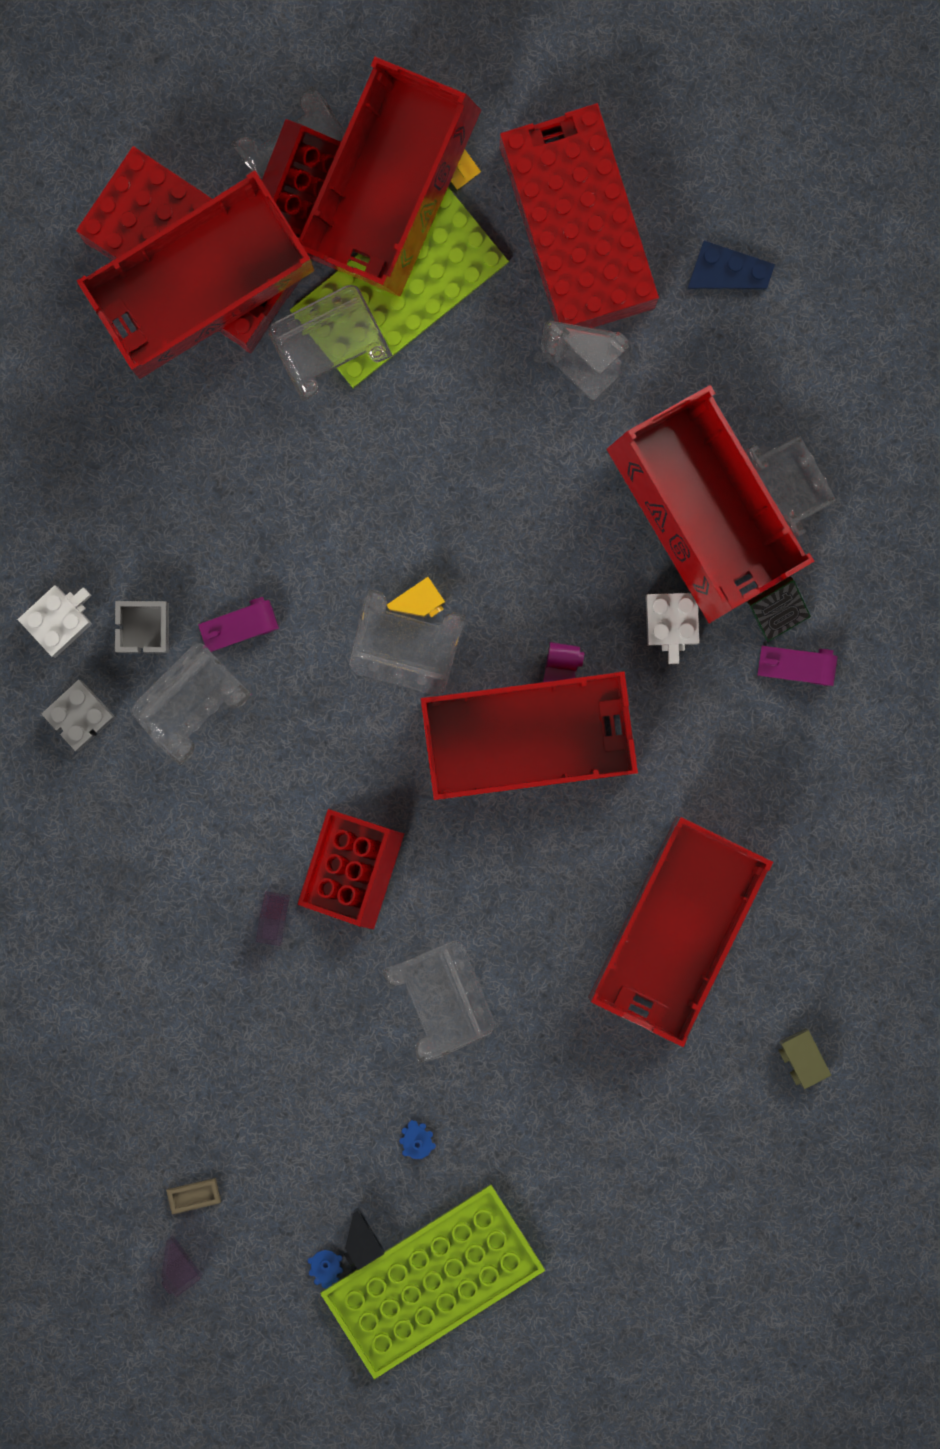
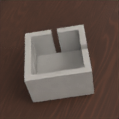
(143, 625)
(77, 714)

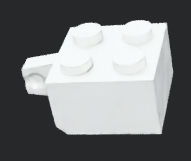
(57, 619)
(672, 622)

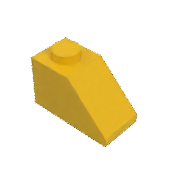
(419, 600)

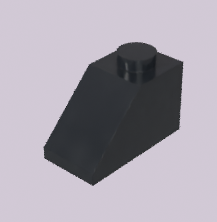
(361, 1243)

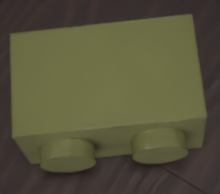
(804, 1058)

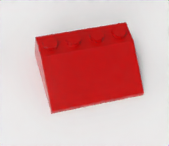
(298, 171)
(350, 869)

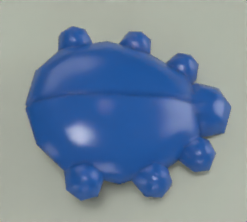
(416, 1141)
(325, 1267)

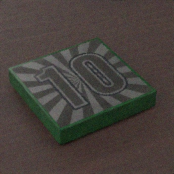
(779, 609)

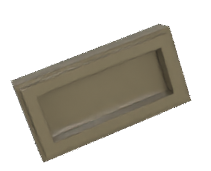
(193, 1196)

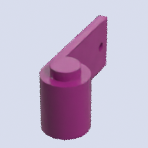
(239, 625)
(562, 661)
(798, 665)

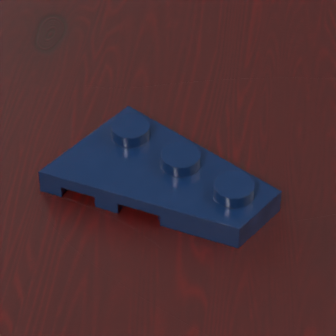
(729, 269)

